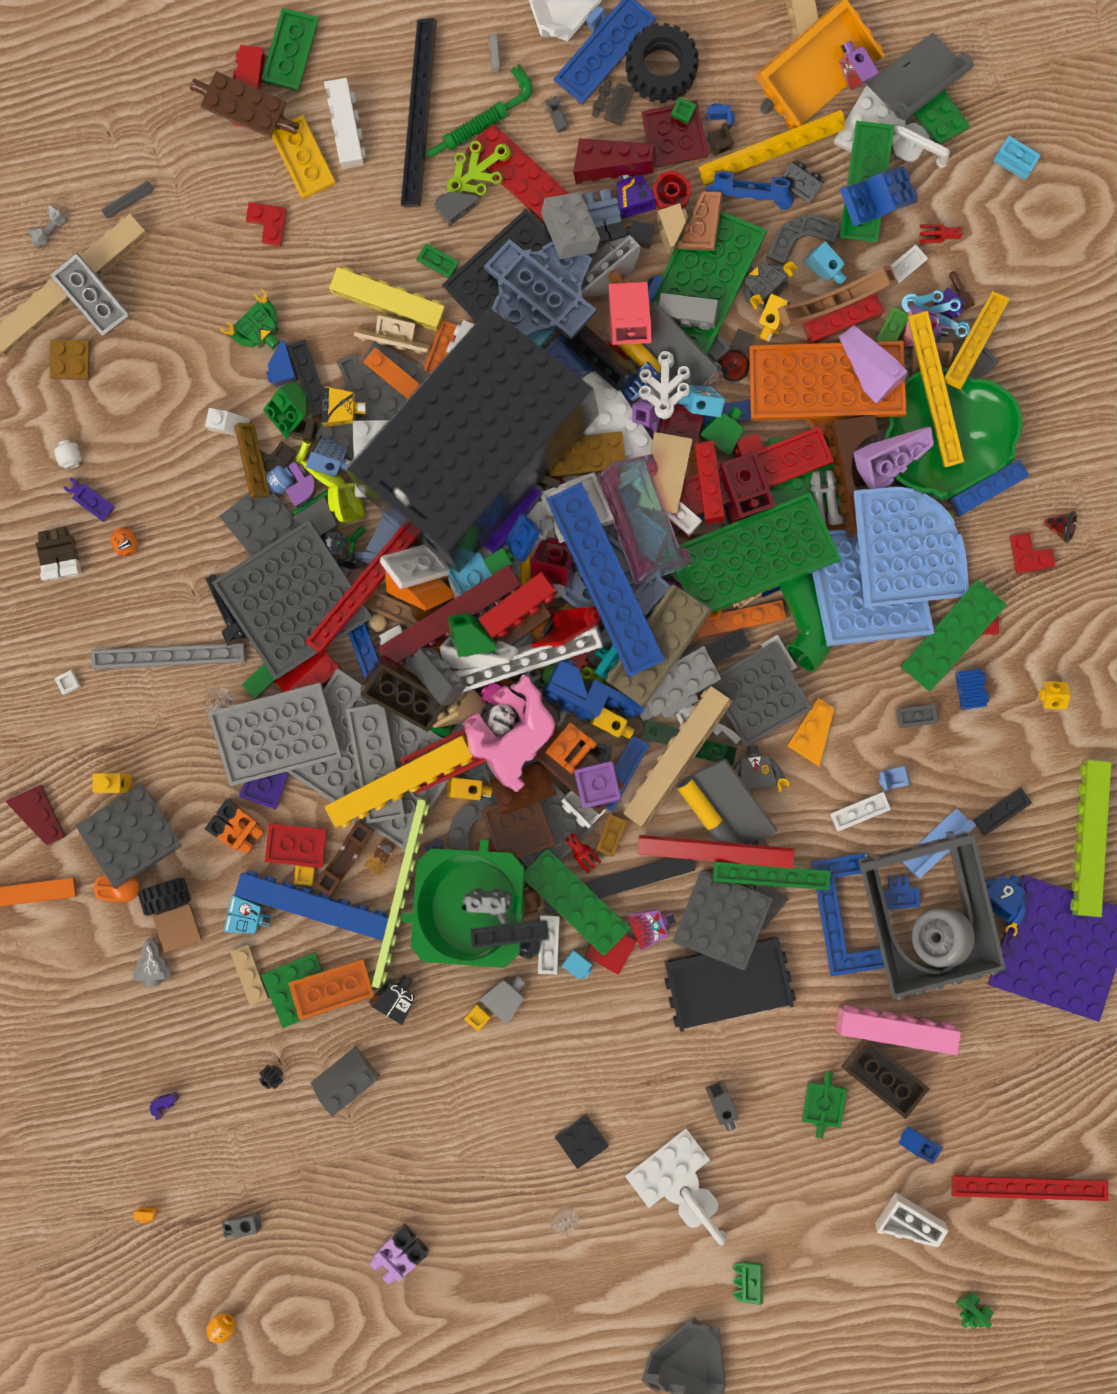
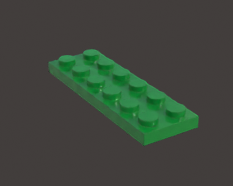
(868, 158)
(953, 635)
(575, 902)

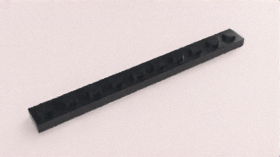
(418, 112)

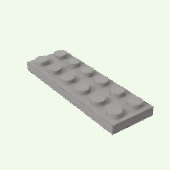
(374, 754)

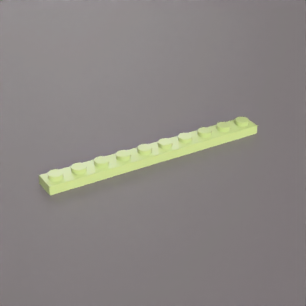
(402, 885)

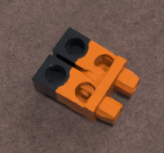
(241, 826)

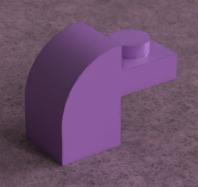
(645, 415)
(305, 487)

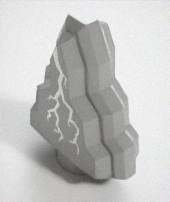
(151, 966)

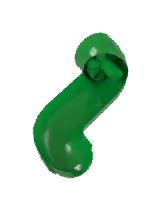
(809, 645)

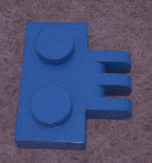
(900, 895)

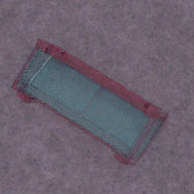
(642, 519)

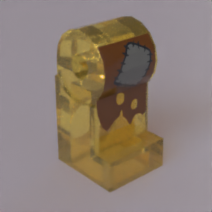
(380, 856)

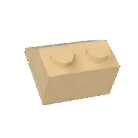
(671, 225)

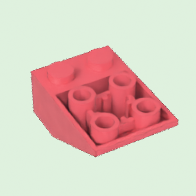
(629, 313)

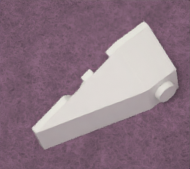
(503, 655)

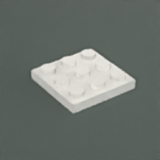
(594, 493)

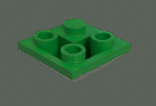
(287, 408)
(469, 636)

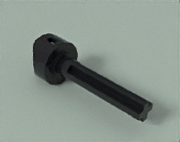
(233, 629)

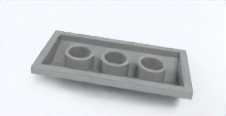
(89, 294)

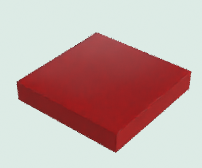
(616, 957)

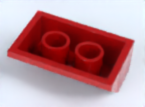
(314, 670)

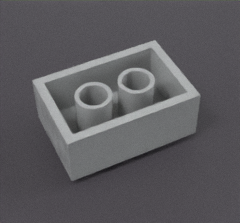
(570, 225)

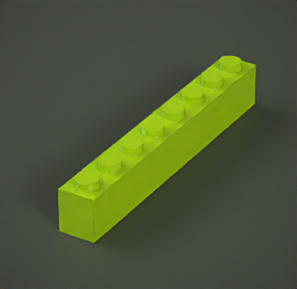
(1092, 838)

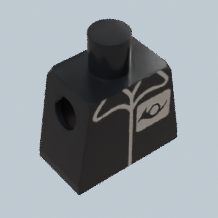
(394, 999)

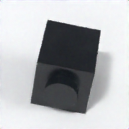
(641, 233)

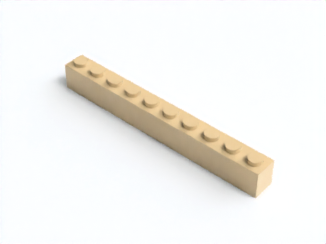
(51, 299)

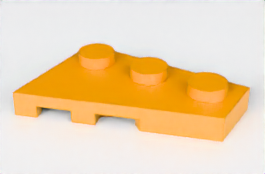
(813, 732)

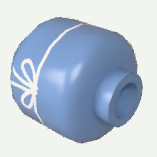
(280, 479)

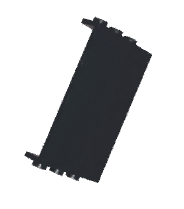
(714, 991)

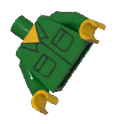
(256, 325)

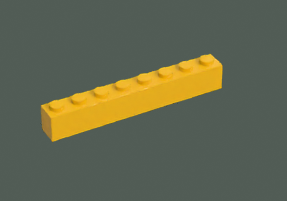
(399, 781)

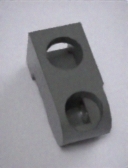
(242, 1225)

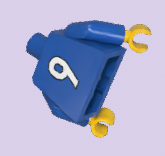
(1007, 900)

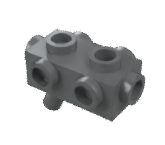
(493, 902)

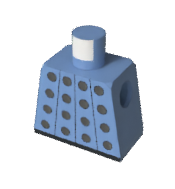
(327, 457)

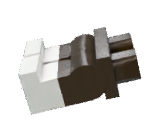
(57, 556)

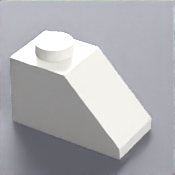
(223, 421)

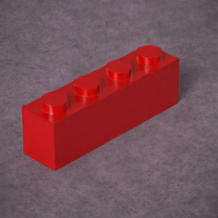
(250, 67)
(843, 319)
(709, 482)
(518, 605)

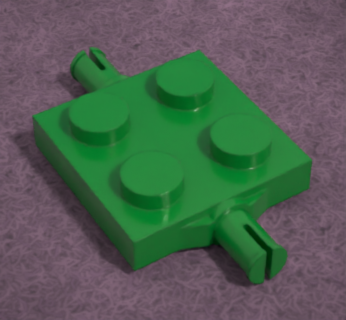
(824, 1104)

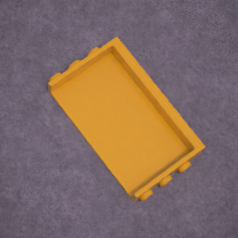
(809, 68)

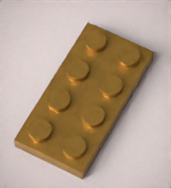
(590, 455)

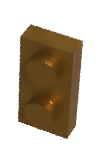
(611, 835)

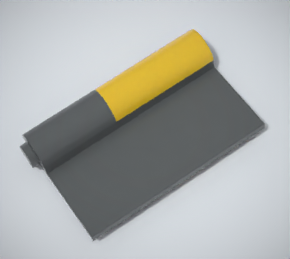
(669, 337)
(725, 805)

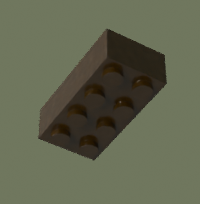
(401, 693)
(885, 1077)

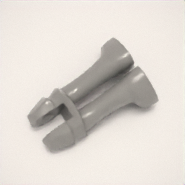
(830, 489)

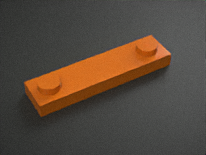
(391, 373)

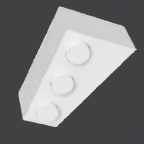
(911, 1222)

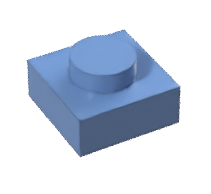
(596, 18)

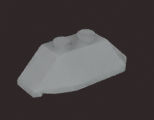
(615, 254)

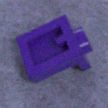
(165, 1101)

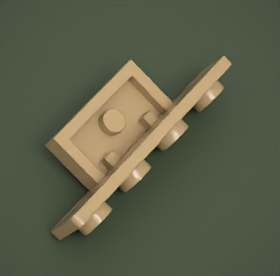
(394, 332)

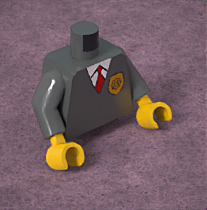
(759, 771)

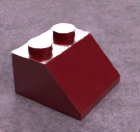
(553, 560)

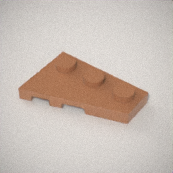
(703, 226)

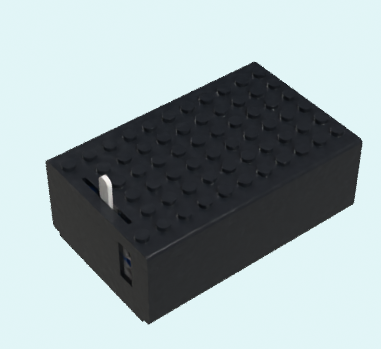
(474, 439)

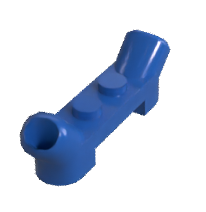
(775, 190)

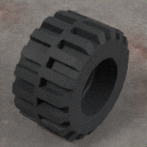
(164, 896)

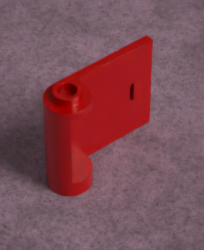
(569, 625)

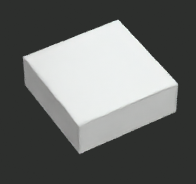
(67, 682)

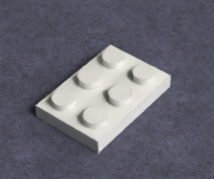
(414, 566)

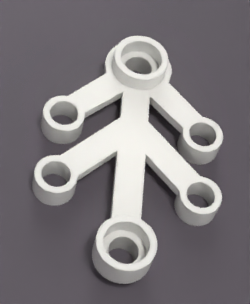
(665, 386)

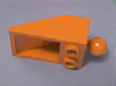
(421, 595)

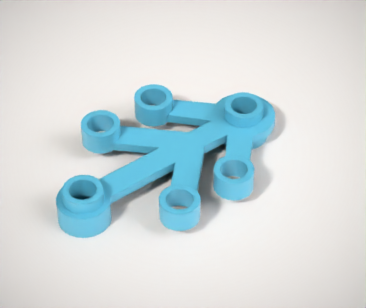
(920, 300)

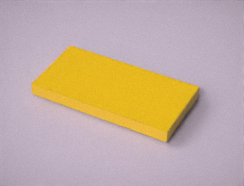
(304, 159)

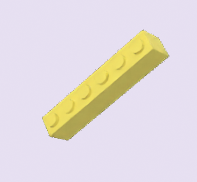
(387, 299)

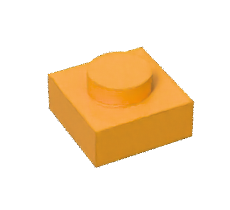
(144, 1214)

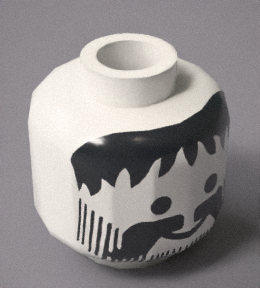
(501, 719)

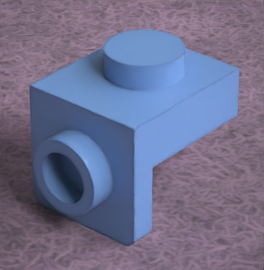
(894, 778)

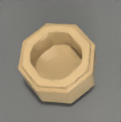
(377, 623)

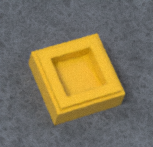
(304, 875)
(477, 1017)

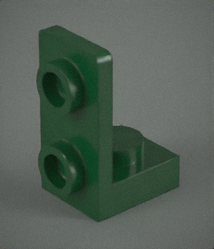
(717, 752)

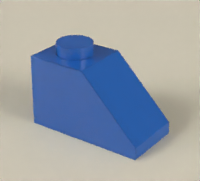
(281, 366)
(568, 677)
(920, 1145)

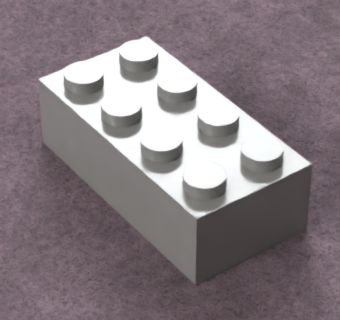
(688, 676)

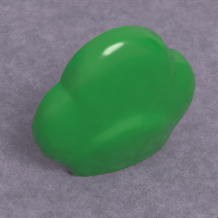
(987, 430)

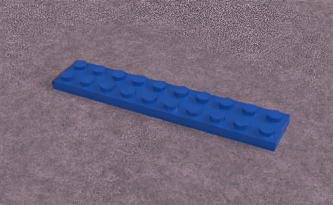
(605, 579)

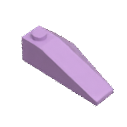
(873, 365)
(885, 459)

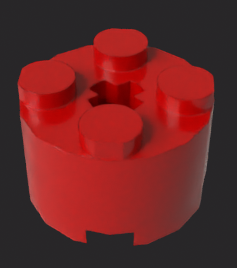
(672, 182)

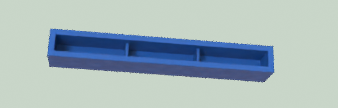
(311, 905)

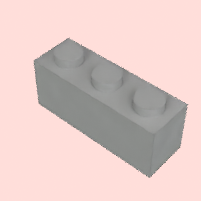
(690, 310)

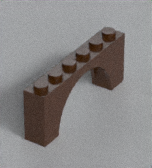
(844, 439)

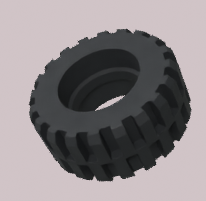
(665, 39)

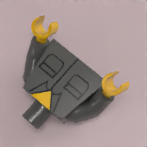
(766, 281)

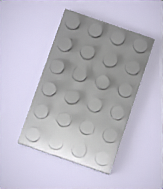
(275, 734)

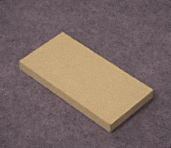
(672, 458)

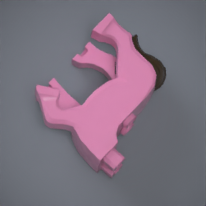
(510, 750)

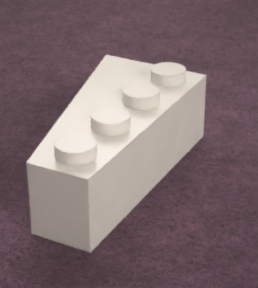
(344, 123)

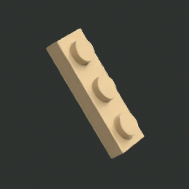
(249, 974)

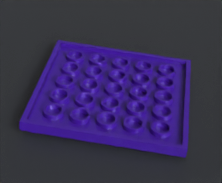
(1058, 954)

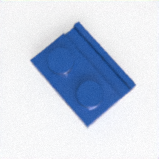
(522, 537)

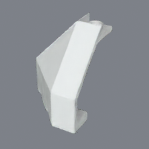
(561, 17)

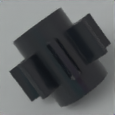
(271, 1077)

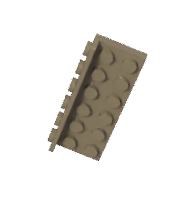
(673, 627)

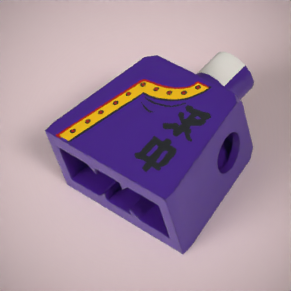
(634, 196)

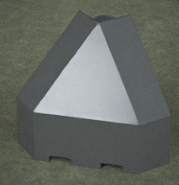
(688, 1362)

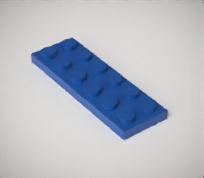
(603, 50)

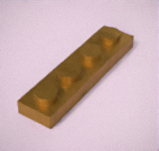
(252, 460)

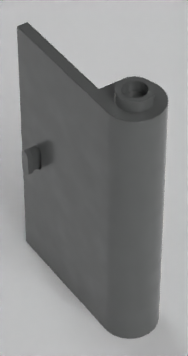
(919, 76)

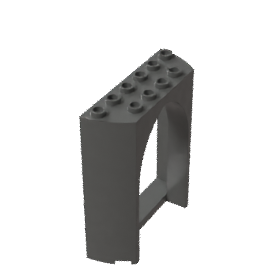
(912, 977)

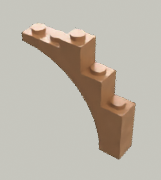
(809, 310)

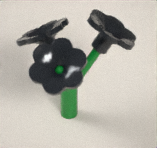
(337, 543)

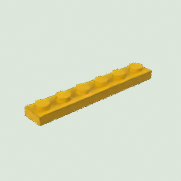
(976, 340)

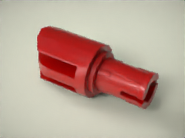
(940, 233)
(581, 852)

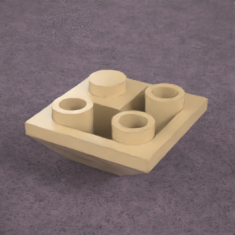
(460, 711)

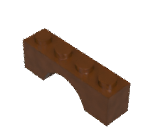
(344, 859)

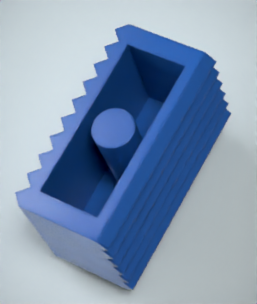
(971, 689)

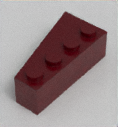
(612, 159)

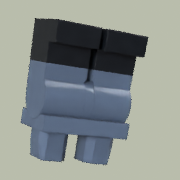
(605, 215)

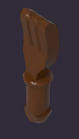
(962, 293)

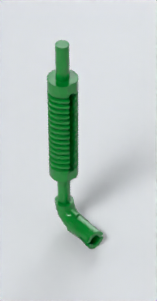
(486, 119)

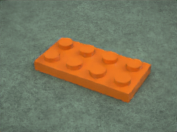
(331, 989)

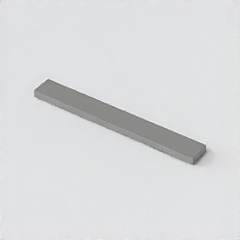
(168, 656)

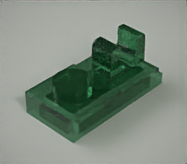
(658, 732)

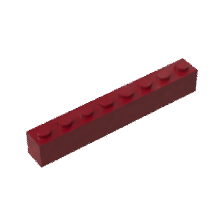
(436, 625)

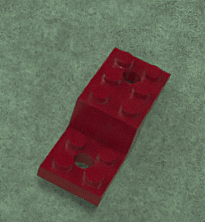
(747, 496)

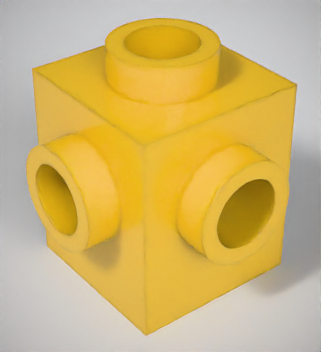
(1055, 695)

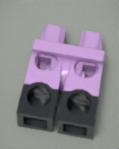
(394, 1259)

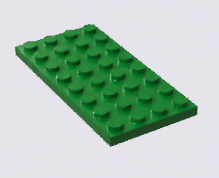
(713, 273)
(757, 554)

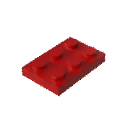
(296, 845)

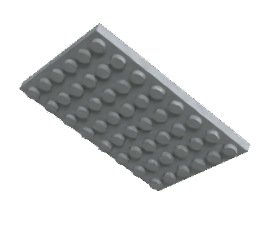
(340, 776)

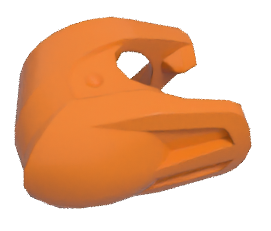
(104, 890)

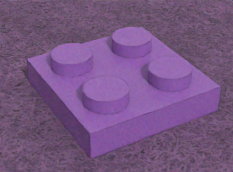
(597, 785)

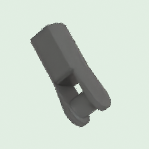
(557, 116)

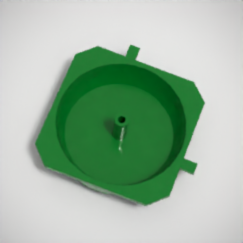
(439, 914)

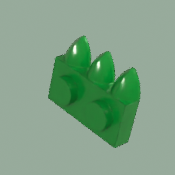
(750, 1282)

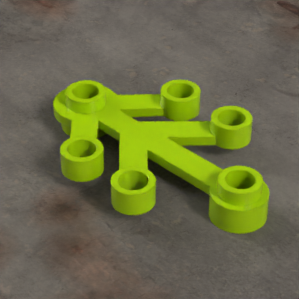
(476, 170)

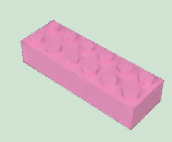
(897, 1030)

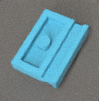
(1016, 158)

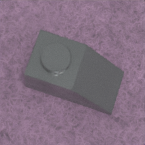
(455, 206)

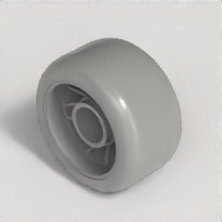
(943, 937)

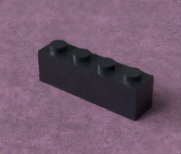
(602, 359)

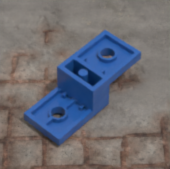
(879, 195)
(597, 697)

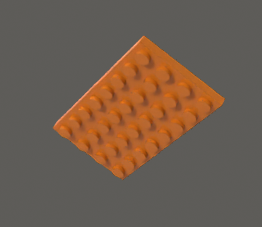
(815, 383)

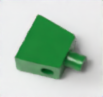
(724, 430)

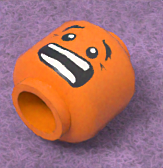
(124, 542)

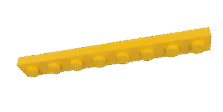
(774, 146)
(935, 388)

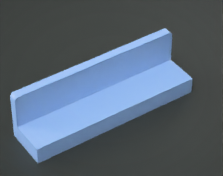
(953, 822)

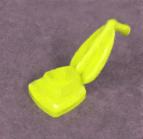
(340, 495)

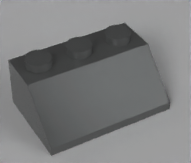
(344, 1081)

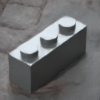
(436, 676)

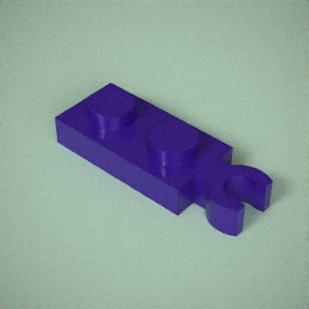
(90, 500)

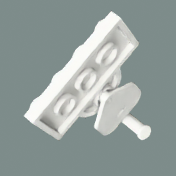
(907, 139)
(669, 1171)

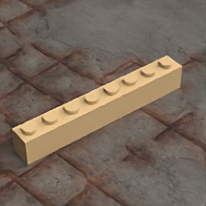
(677, 757)

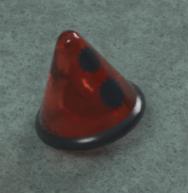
(734, 366)
(1063, 525)

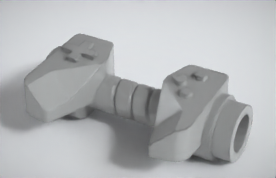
(40, 236)

